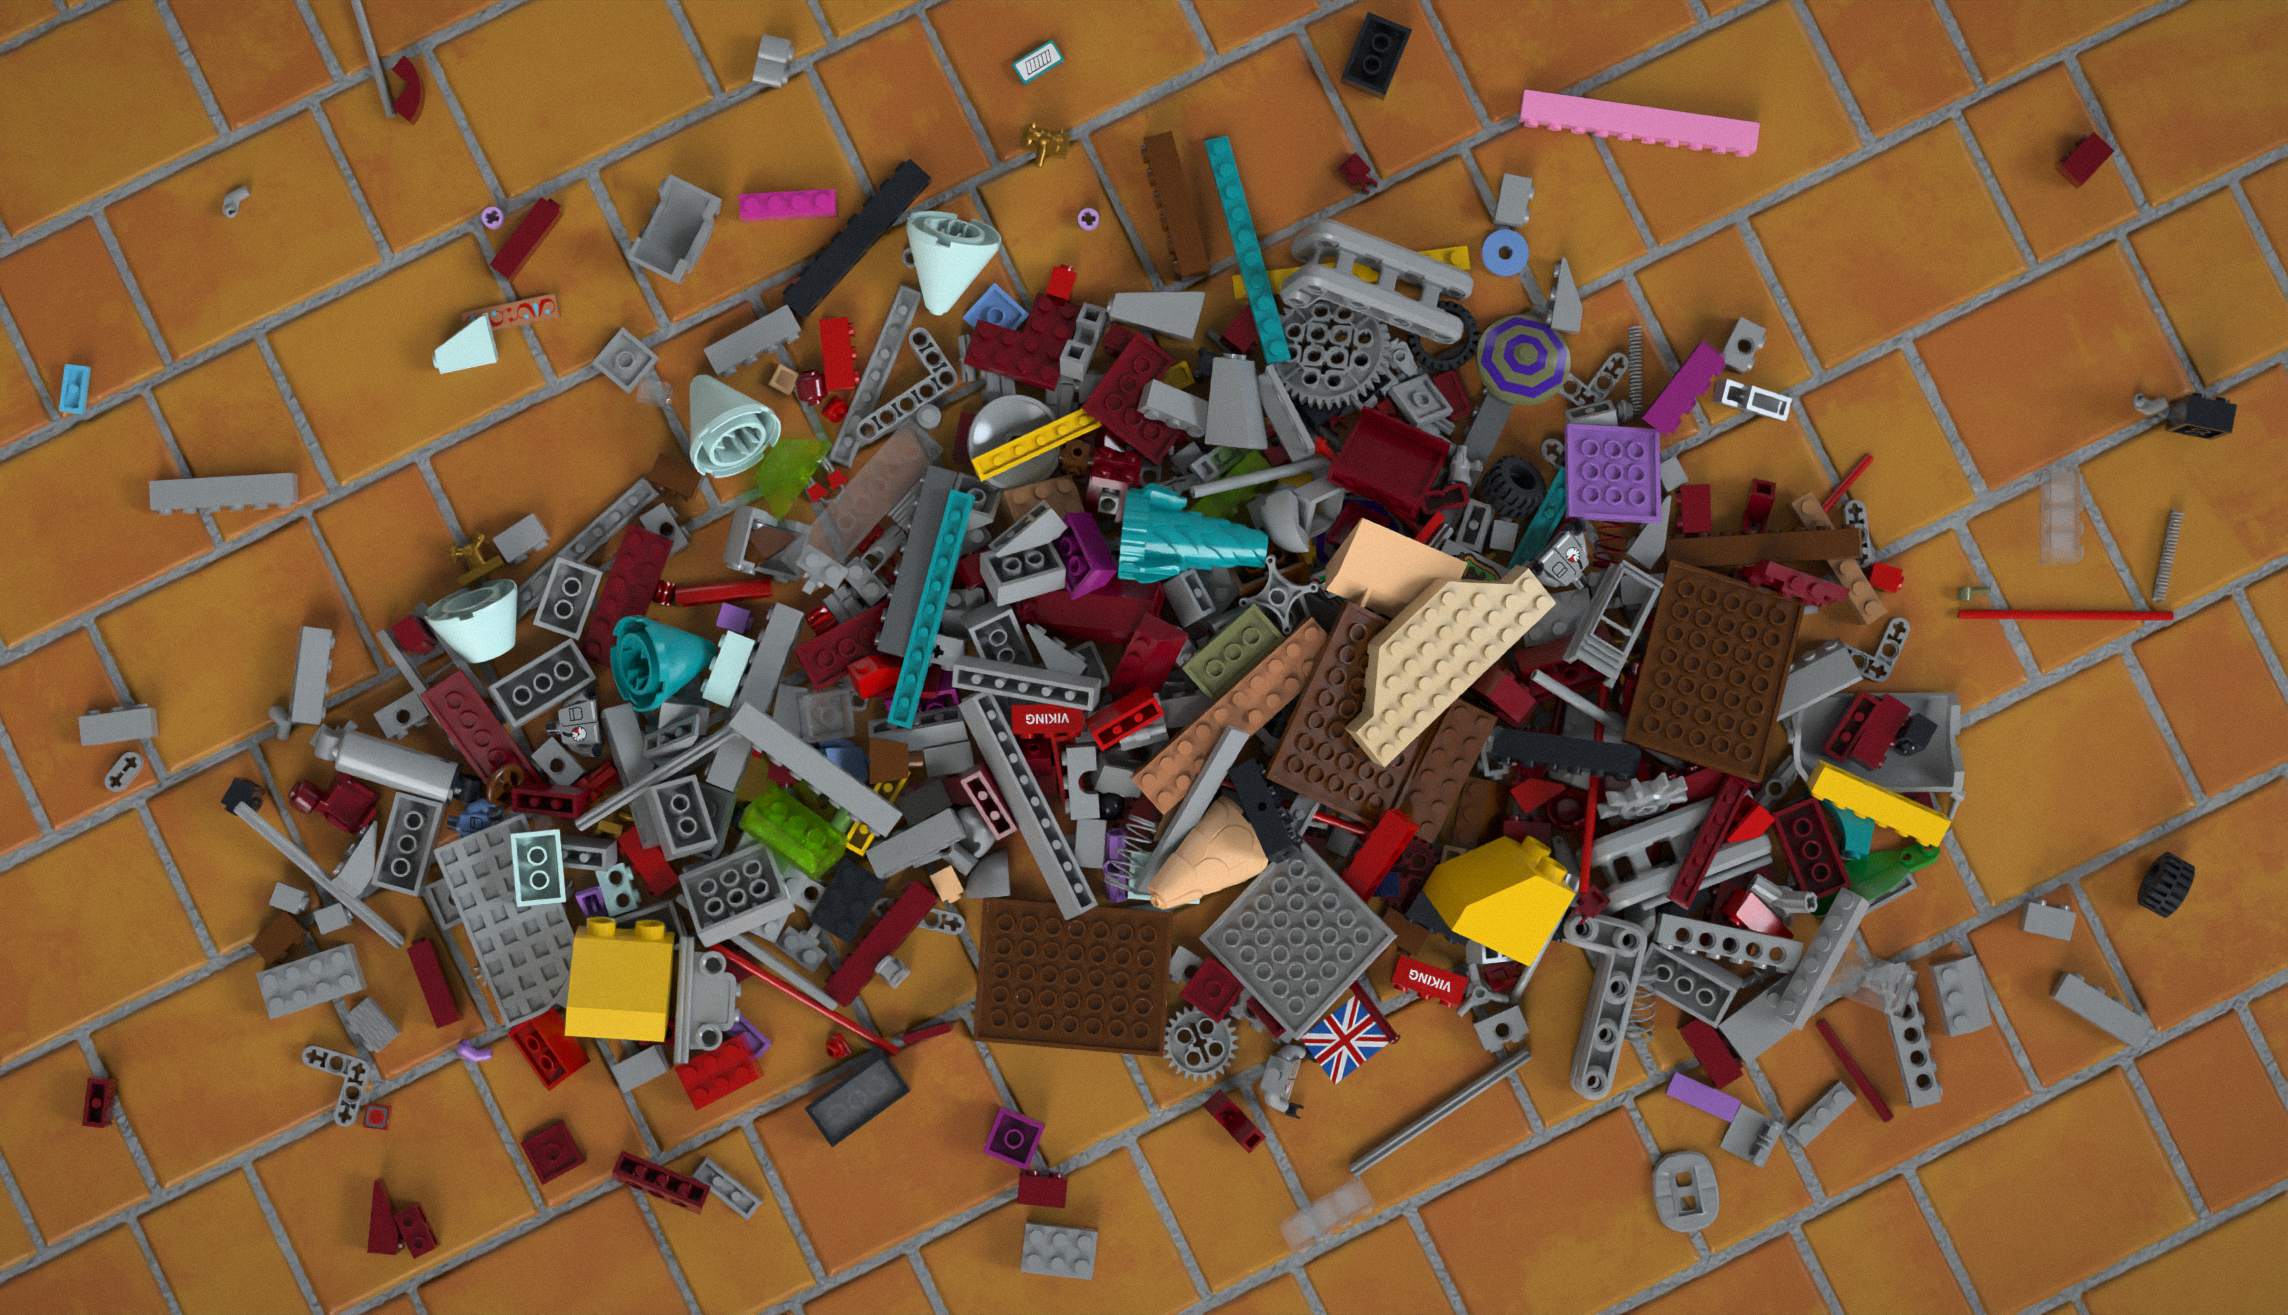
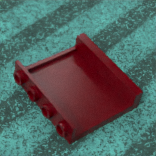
(1389, 462)

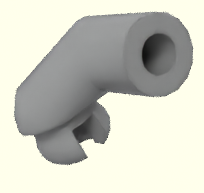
(2148, 407)
(280, 716)

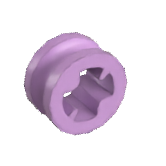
(490, 211)
(1093, 213)

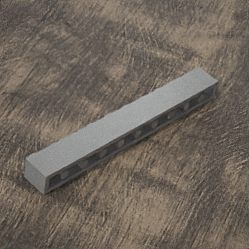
(1028, 805)

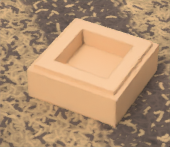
(784, 379)

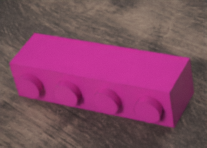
(788, 205)

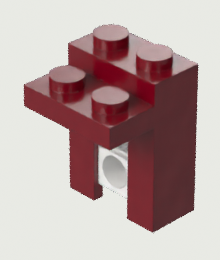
(1115, 472)

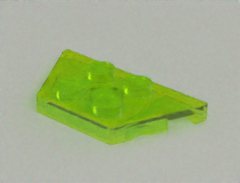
(788, 471)

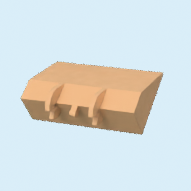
(1386, 569)

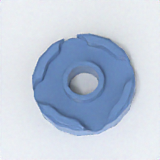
(1508, 239)

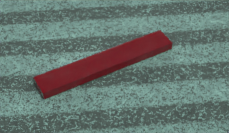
(1707, 841)

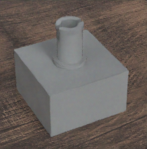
(1088, 842)
(640, 1065)

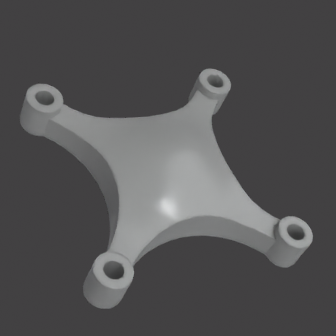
(1279, 594)

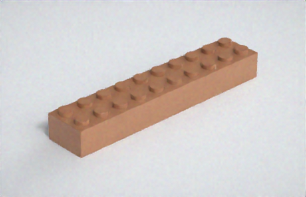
(1245, 705)

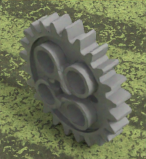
(1179, 1050)

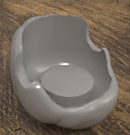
(978, 833)

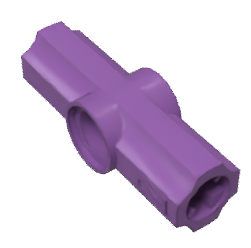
(1114, 841)

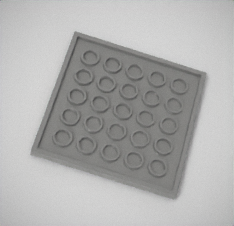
(1298, 939)

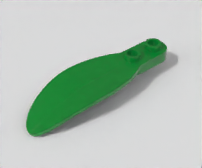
(1881, 872)

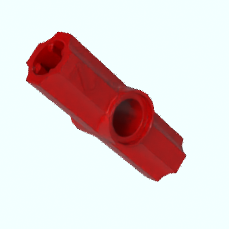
(598, 781)

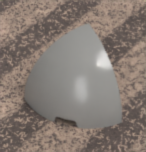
(1281, 522)
(989, 876)

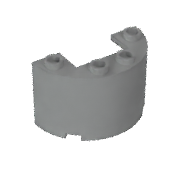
(676, 231)
(742, 522)

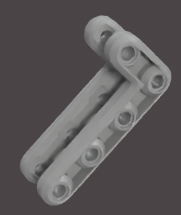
(1378, 301)
(1671, 827)
(1605, 1007)

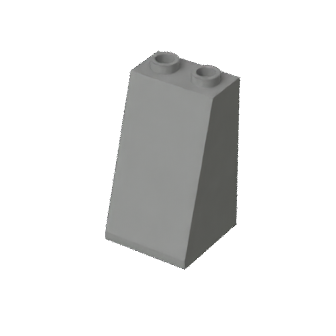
(1159, 313)
(1235, 405)

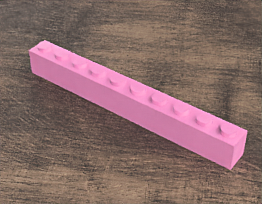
(1639, 122)

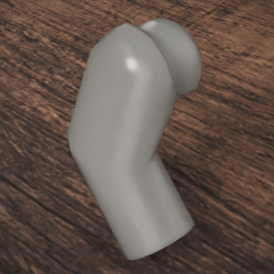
(232, 201)

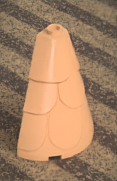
(1211, 857)

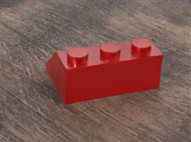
(548, 1049)

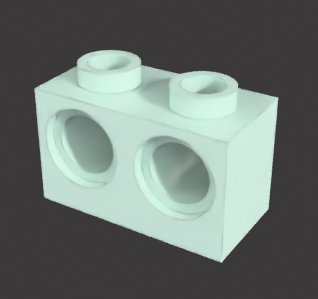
(612, 891)

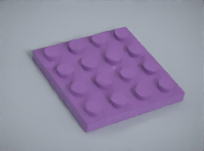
(1612, 473)

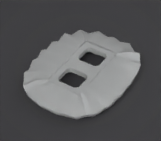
(1668, 1194)

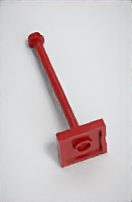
(1421, 531)

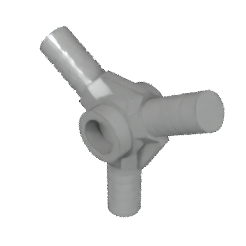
(1479, 992)

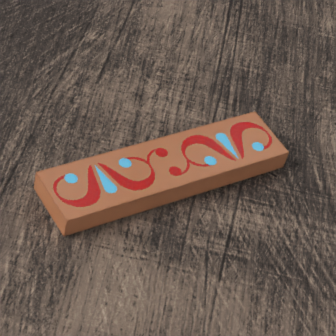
(517, 313)

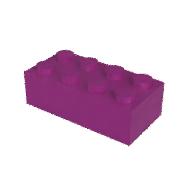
(1684, 386)

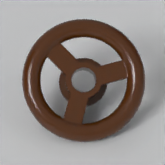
(500, 782)

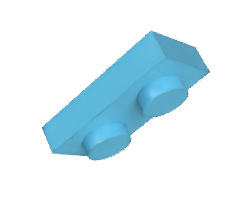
(74, 389)

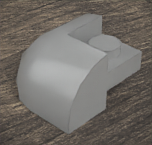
(959, 603)

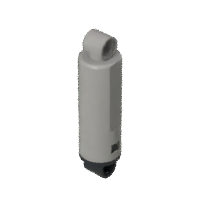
(398, 766)

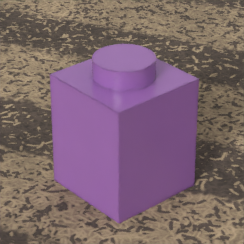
(735, 619)

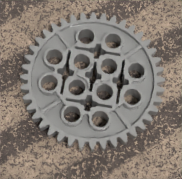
(1353, 378)

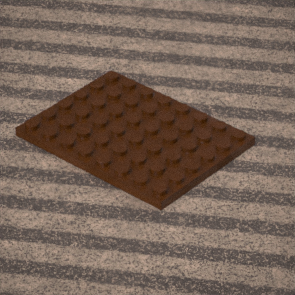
(1714, 671)
(1316, 749)
(1075, 980)

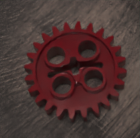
(1413, 848)

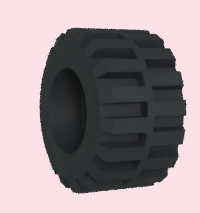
(1513, 487)
(2166, 884)

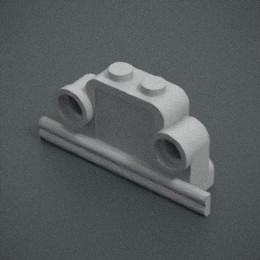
(703, 1000)

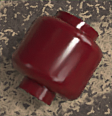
(811, 387)
(304, 796)

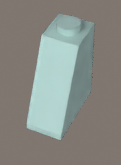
(467, 348)

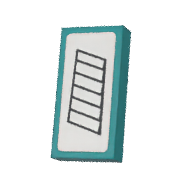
(1038, 62)

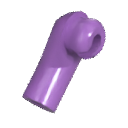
(471, 1054)

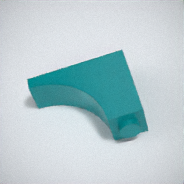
(1853, 830)

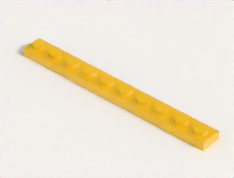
(1452, 256)
(1056, 433)

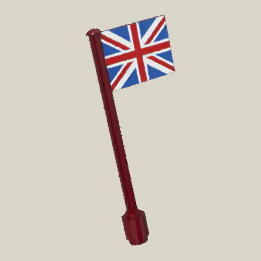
(1349, 1035)

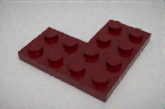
(1030, 355)
(1118, 395)

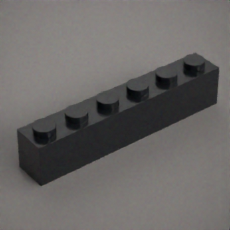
(1566, 753)

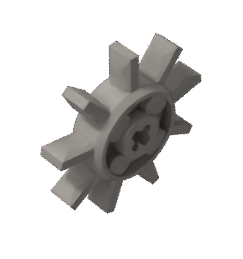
(1643, 799)

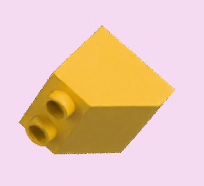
(1502, 896)
(620, 981)

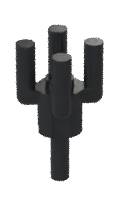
(1205, 363)

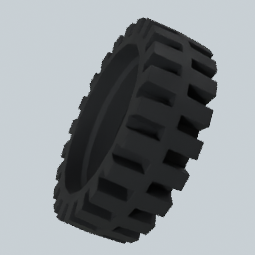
(1465, 354)

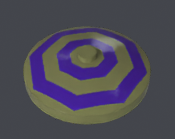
(1522, 360)

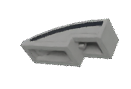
(1751, 399)

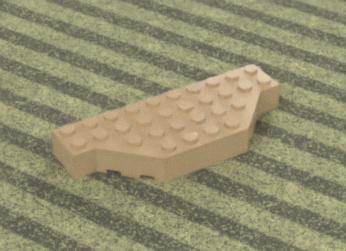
(1438, 652)

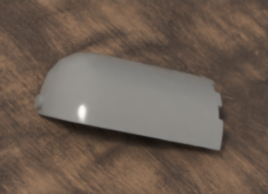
(1930, 770)

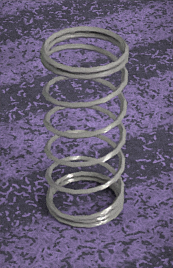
(1115, 882)
(1636, 1029)

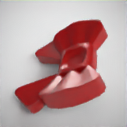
(877, 532)

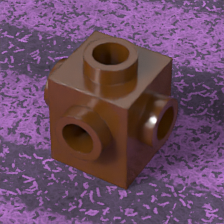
(1075, 458)

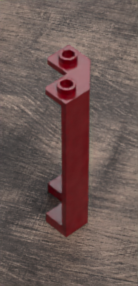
(1102, 615)

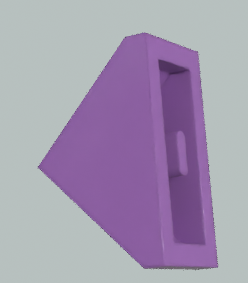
(592, 902)

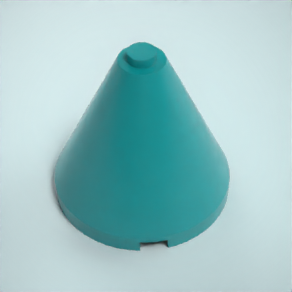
(655, 660)

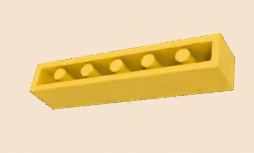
(1878, 803)

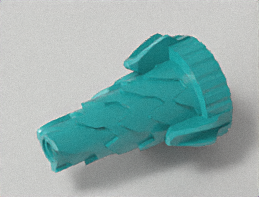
(1164, 540)

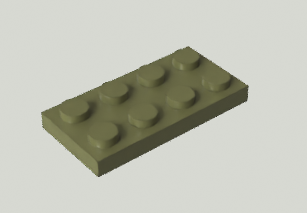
(1232, 652)

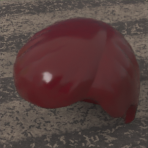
(1567, 810)

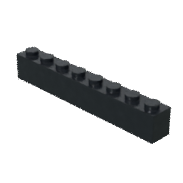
(857, 239)

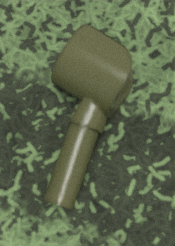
(1965, 594)

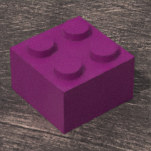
(1014, 1137)

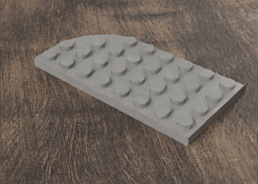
(519, 948)

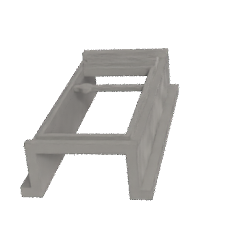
(1595, 650)
(410, 671)

